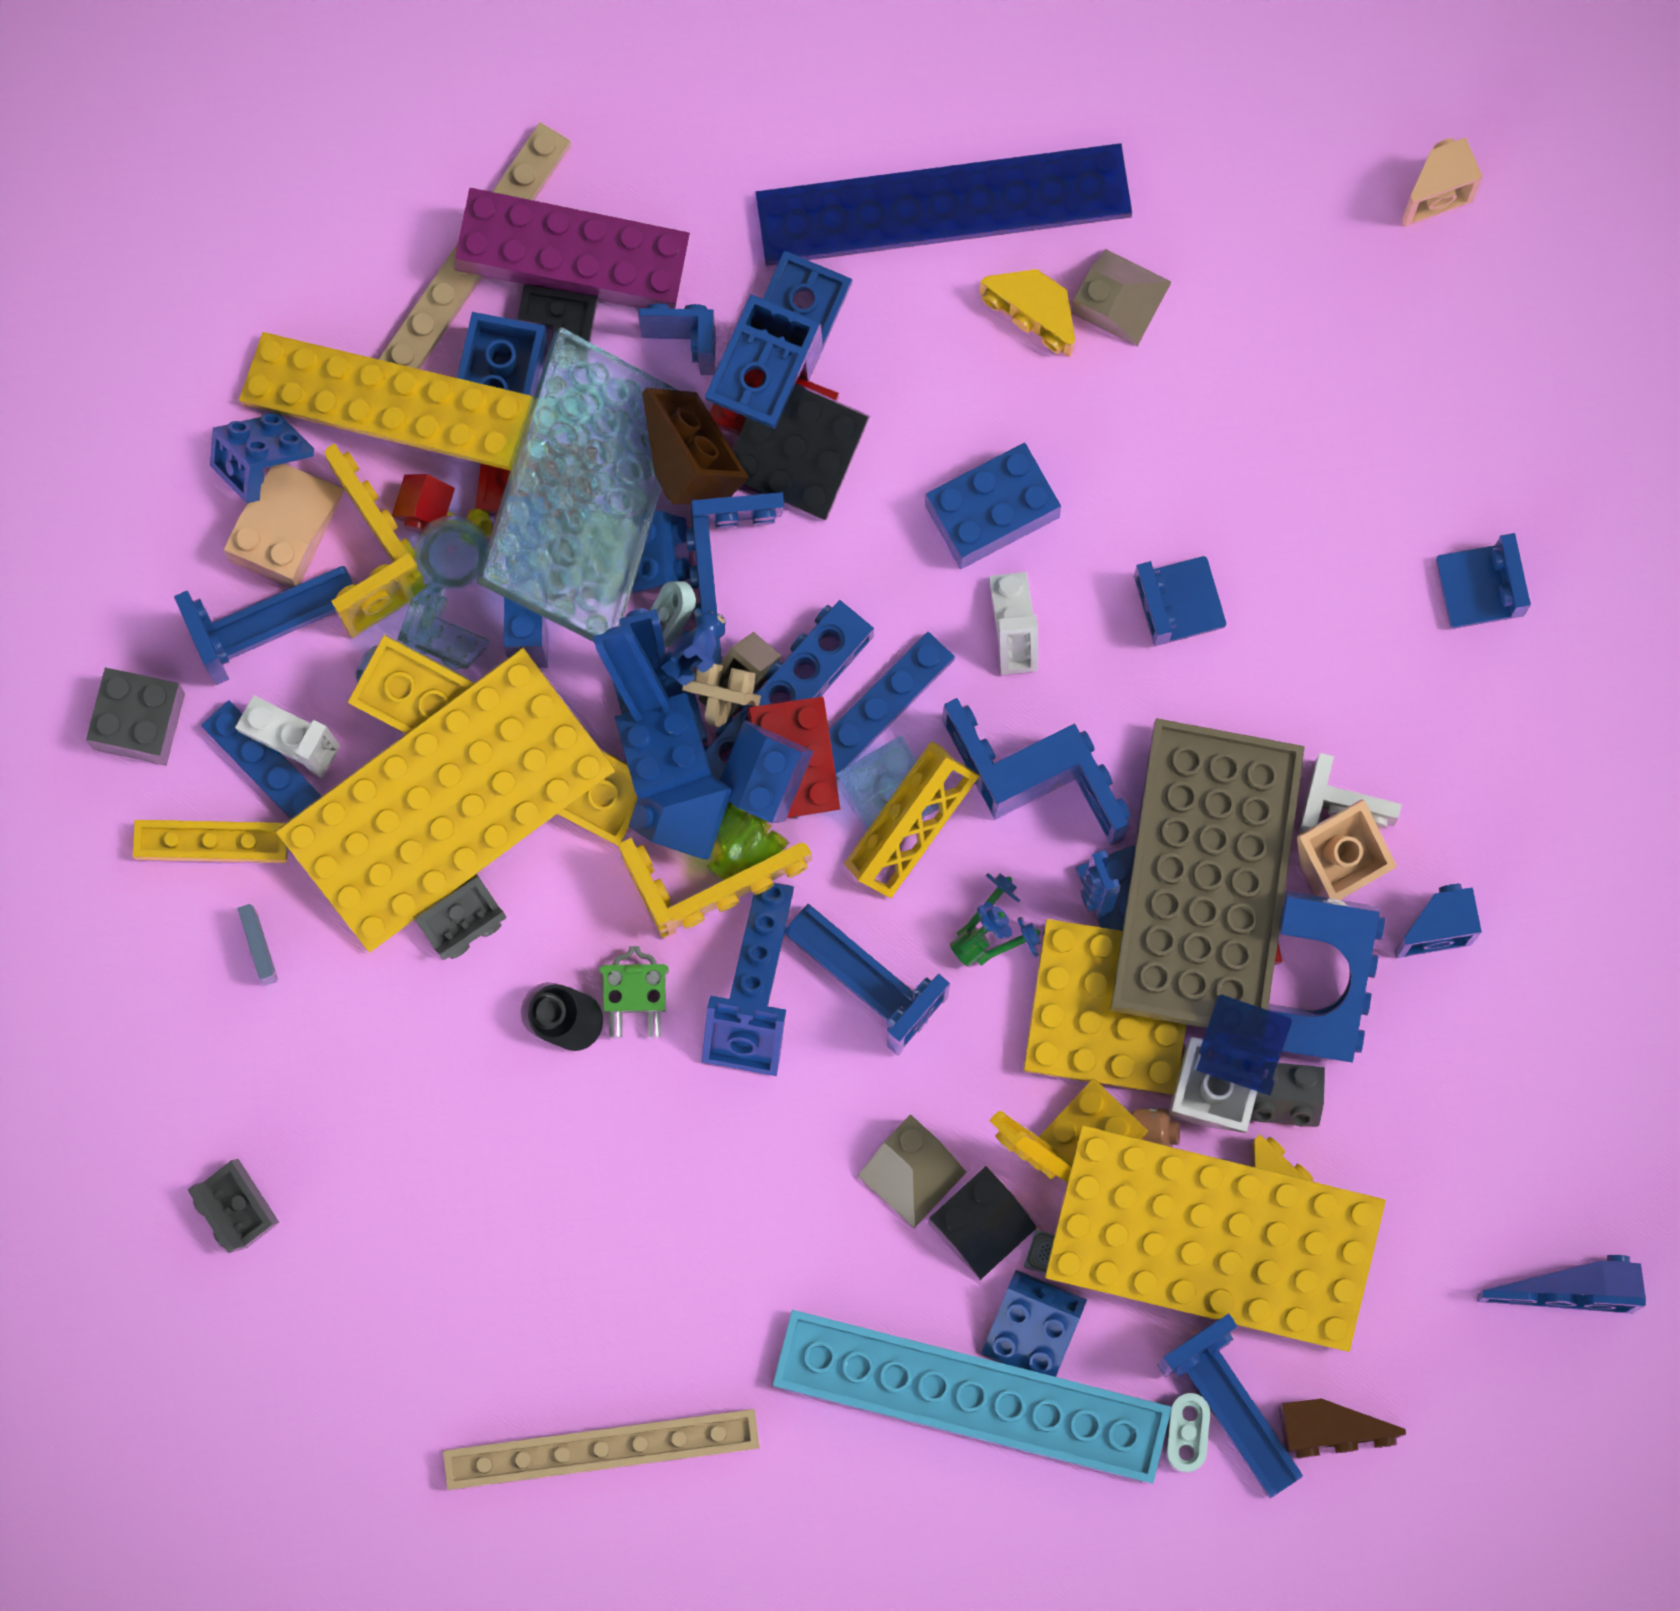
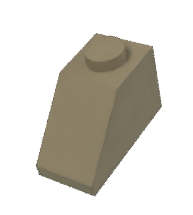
(749, 655)

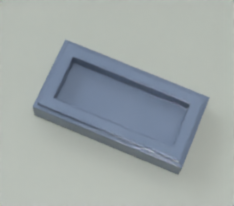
(257, 944)

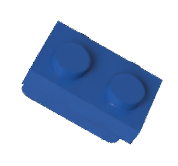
(664, 553)

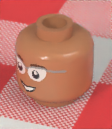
(1159, 1126)

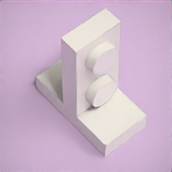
(1014, 623)
(290, 735)
(1336, 799)

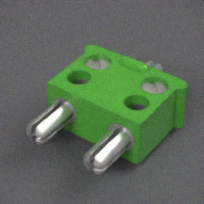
(635, 985)

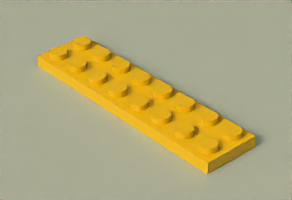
(386, 400)
(409, 687)

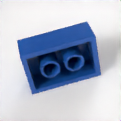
(503, 353)
(992, 505)

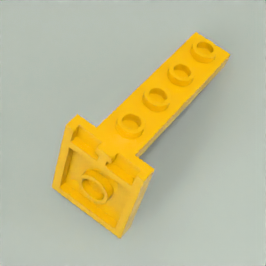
(388, 585)
(719, 896)
(1055, 1146)

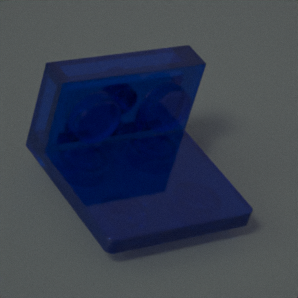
(1243, 1044)

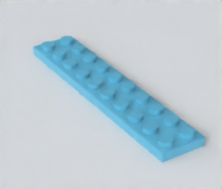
(972, 1396)

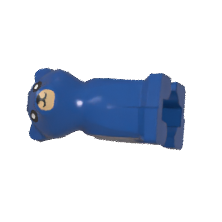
(694, 647)

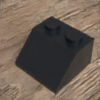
(982, 1223)

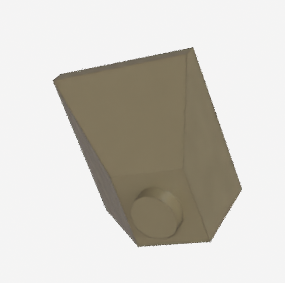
(1120, 297)
(912, 1171)

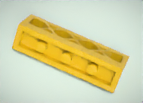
(896, 820)

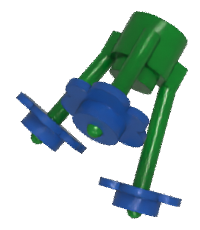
(972, 942)

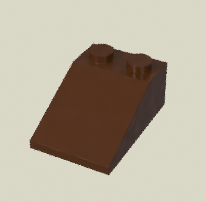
(689, 448)

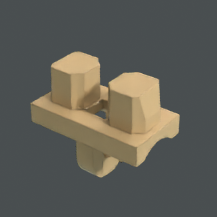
(720, 698)

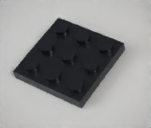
(804, 452)

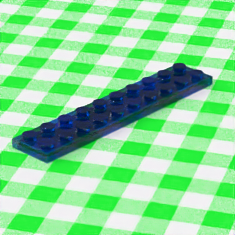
(944, 204)

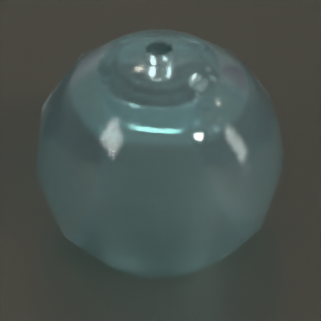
(456, 568)

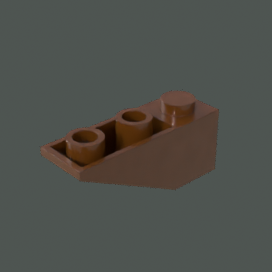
(1324, 1424)

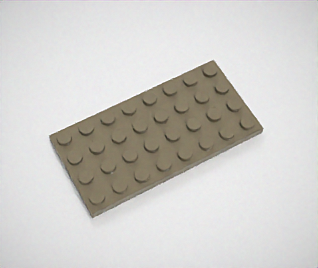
(1206, 873)

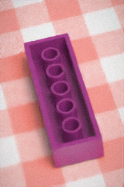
(570, 250)

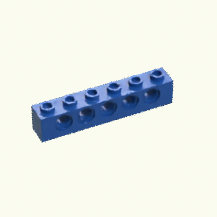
(834, 621)

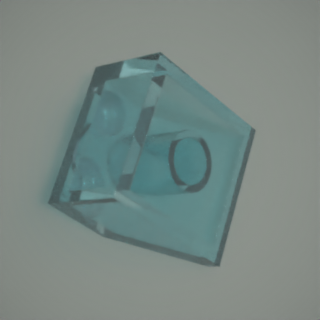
(875, 778)

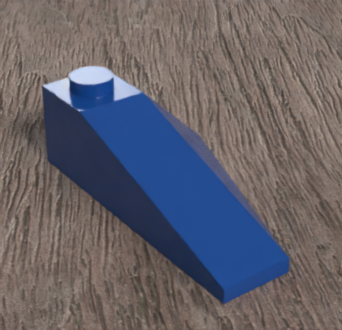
(1596, 1286)

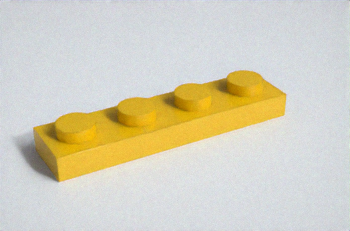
(208, 841)

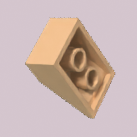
(285, 526)

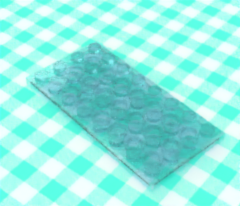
(577, 492)

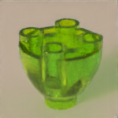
(743, 843)

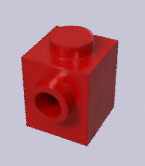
(421, 501)

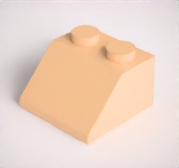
(1445, 183)
(1344, 853)

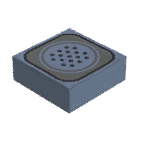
(1039, 1251)

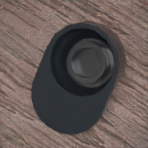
(562, 1016)

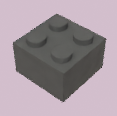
(135, 716)

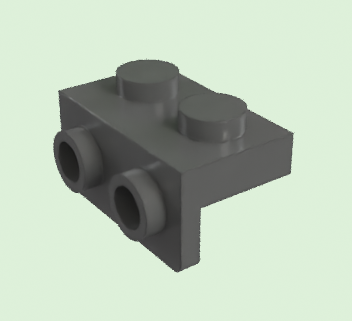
(460, 918)
(1294, 1098)
(233, 1207)

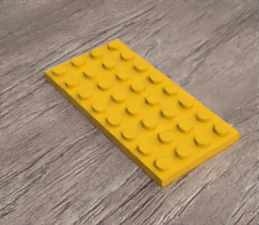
(445, 799)
(1215, 1238)

